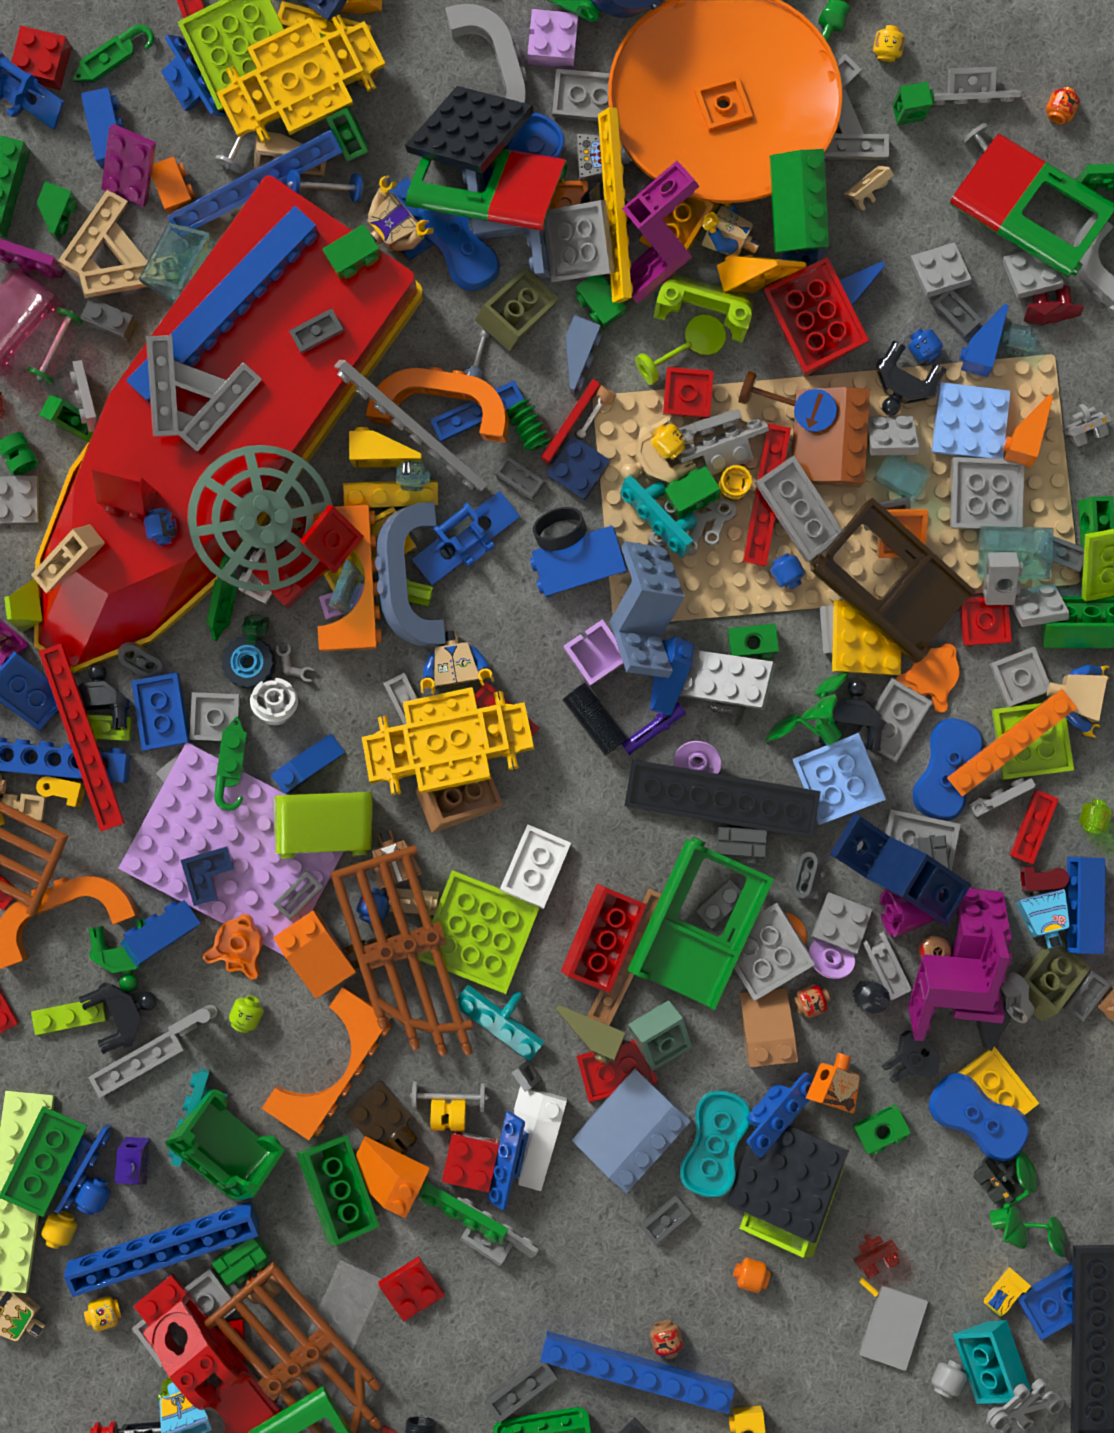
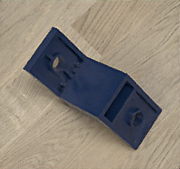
(900, 869)

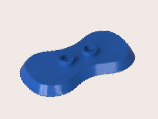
(536, 136)
(468, 258)
(951, 746)
(964, 1107)

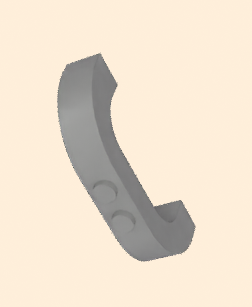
(478, 20)
(1093, 273)

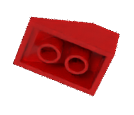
(123, 492)
(290, 594)

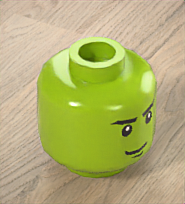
(246, 1014)

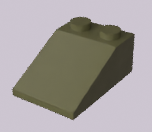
(516, 309)
(1053, 978)
(598, 1037)

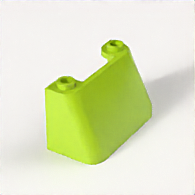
(681, 289)
(323, 823)

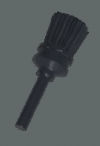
(871, 996)

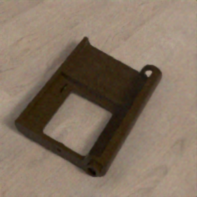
(919, 599)

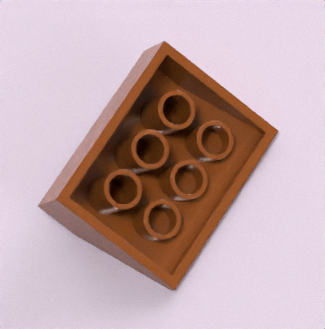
(839, 451)

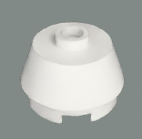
(274, 701)

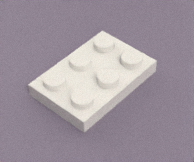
(535, 866)

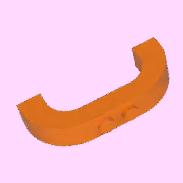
(450, 385)
(113, 896)

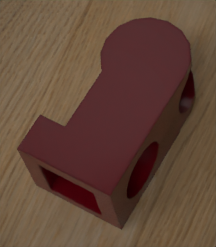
(1051, 879)

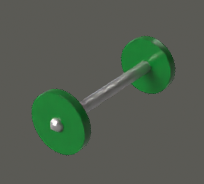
(69, 316)

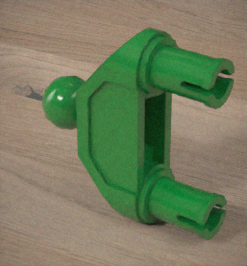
(114, 959)

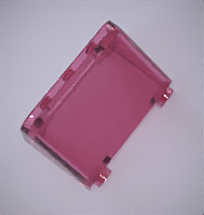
(22, 309)

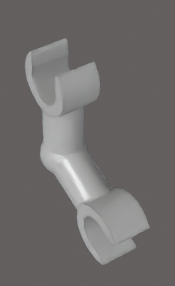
(288, 670)

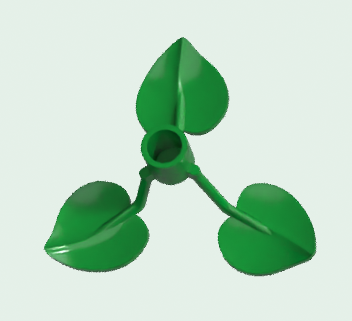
(821, 710)
(1011, 1219)

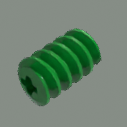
(527, 426)

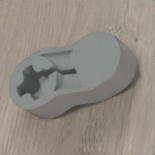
(1017, 997)

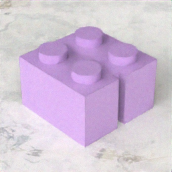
(552, 39)
(596, 654)

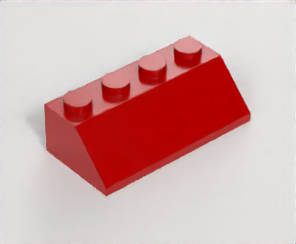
(603, 938)

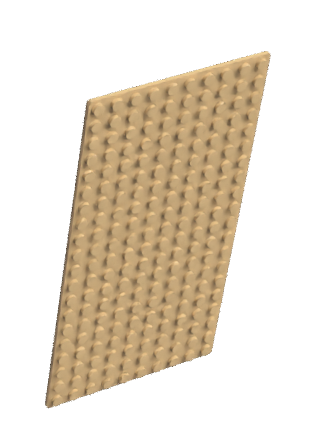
(723, 586)

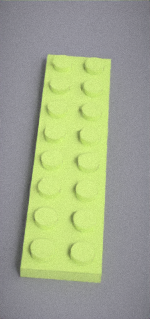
(17, 1224)

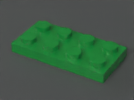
(43, 1161)

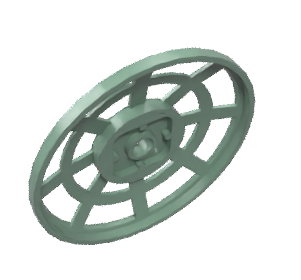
(246, 515)

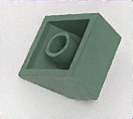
(660, 1035)

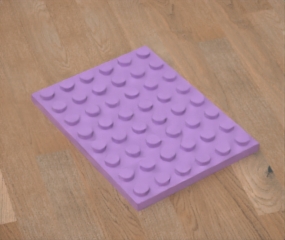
(190, 823)

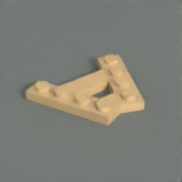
(97, 228)

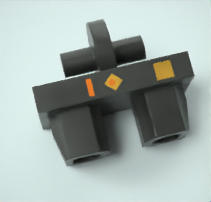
(1001, 1178)

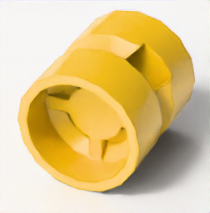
(735, 483)
(456, 1111)

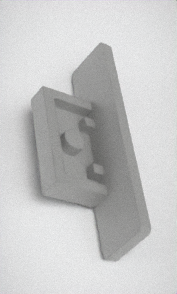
(974, 84)
(726, 449)
(495, 1251)

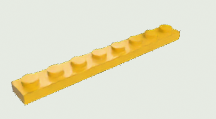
(614, 195)

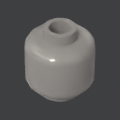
(949, 1379)

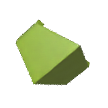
(24, 607)

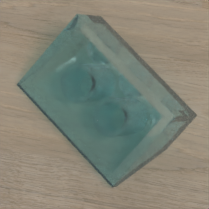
(176, 260)
(1032, 546)

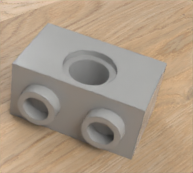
(1001, 578)

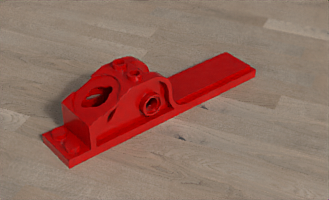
(239, 1397)

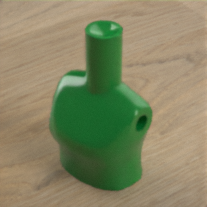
(833, 17)

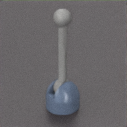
(475, 370)

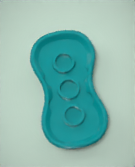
(710, 1162)

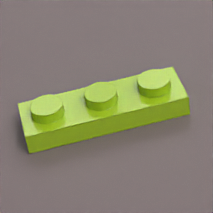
(66, 1017)

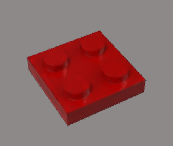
(688, 392)
(331, 539)
(984, 623)
(411, 1288)

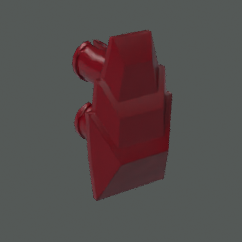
(1045, 312)

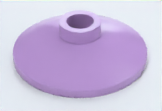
(710, 757)
(841, 960)

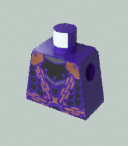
(132, 1162)

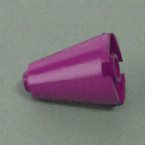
(901, 915)

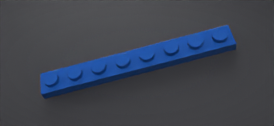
(239, 190)

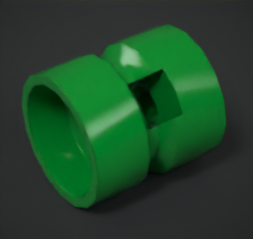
(18, 456)

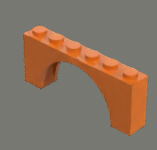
(359, 627)
(307, 1111)

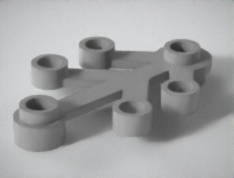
(714, 514)
(1000, 1417)

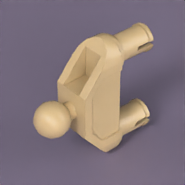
(651, 463)

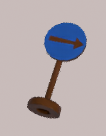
(813, 409)

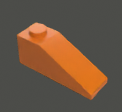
(1027, 437)

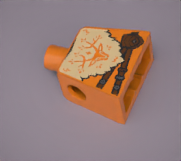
(835, 1085)

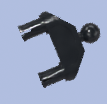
(902, 385)
(102, 695)
(861, 713)
(124, 1011)

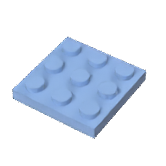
(970, 421)
(842, 775)

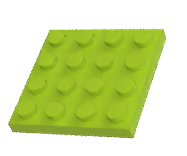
(221, 38)
(481, 931)

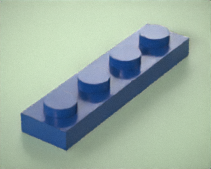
(471, 414)

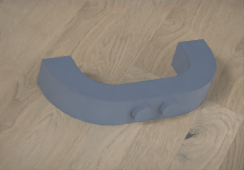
(392, 576)

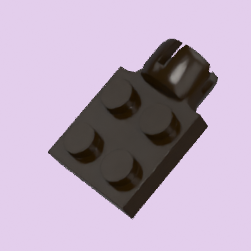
(383, 1118)

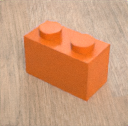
(171, 185)

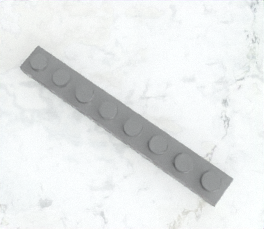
(403, 420)

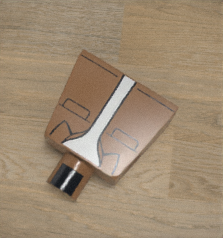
(397, 868)

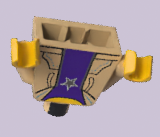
(393, 222)

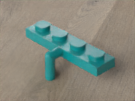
(499, 1021)

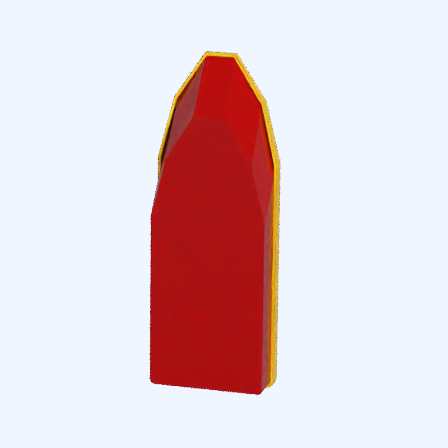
(140, 588)

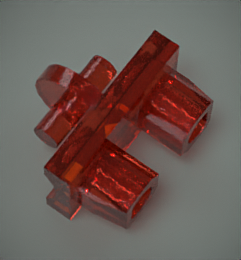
(867, 1260)

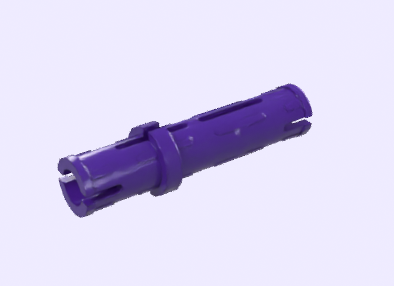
(630, 744)

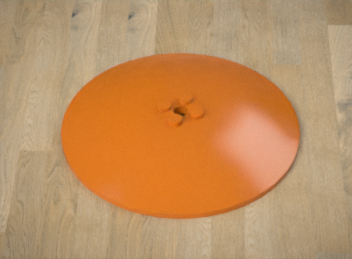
(745, 52)

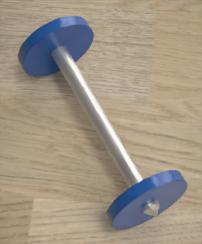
(355, 185)

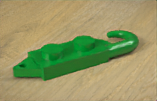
(110, 55)
(221, 603)
(230, 763)

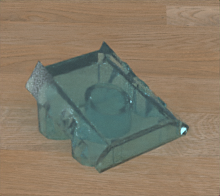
(346, 588)

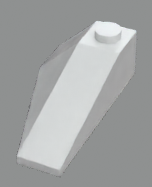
(542, 1121)

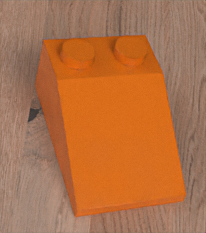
(314, 954)
(390, 1176)

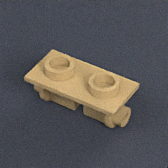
(408, 902)

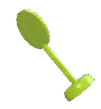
(702, 335)

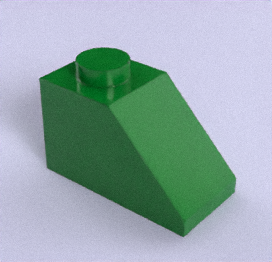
(65, 416)

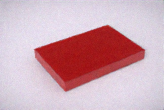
(603, 1079)

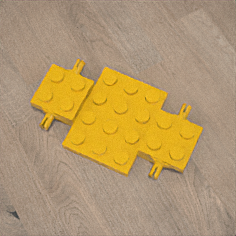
(300, 77)
(447, 741)

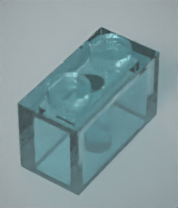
(902, 476)

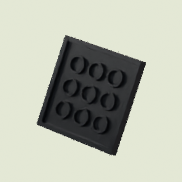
(469, 129)
(790, 1182)

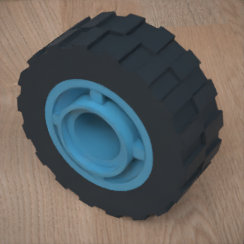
(234, 659)

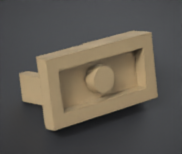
(873, 181)

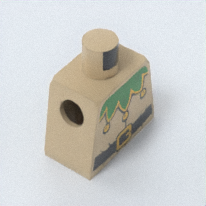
(18, 1316)

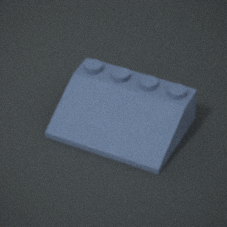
(631, 1130)

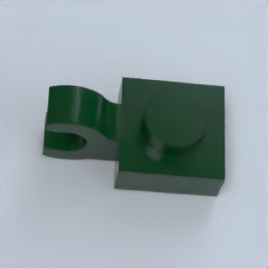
(255, 626)

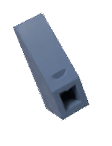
(579, 344)

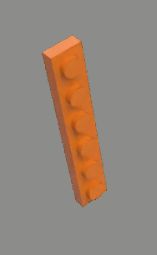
(1012, 742)

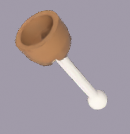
(604, 397)

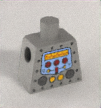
(590, 158)

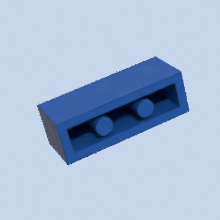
(100, 113)
(159, 932)

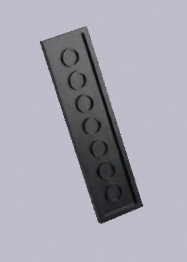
(722, 798)
(1092, 1339)

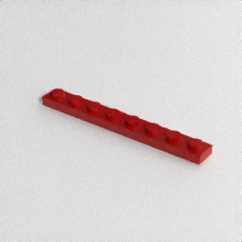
(81, 737)

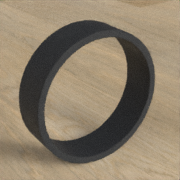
(566, 540)

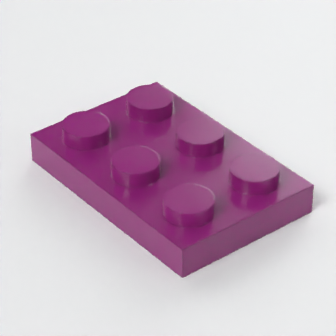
(128, 165)
(30, 259)

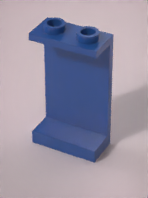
(588, 560)

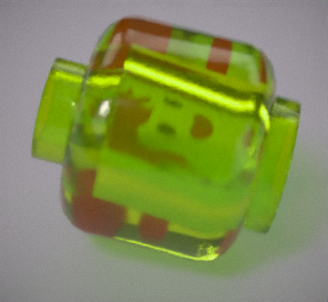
(1095, 816)

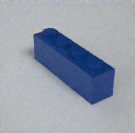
(1086, 905)

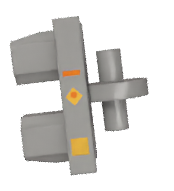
(1096, 422)

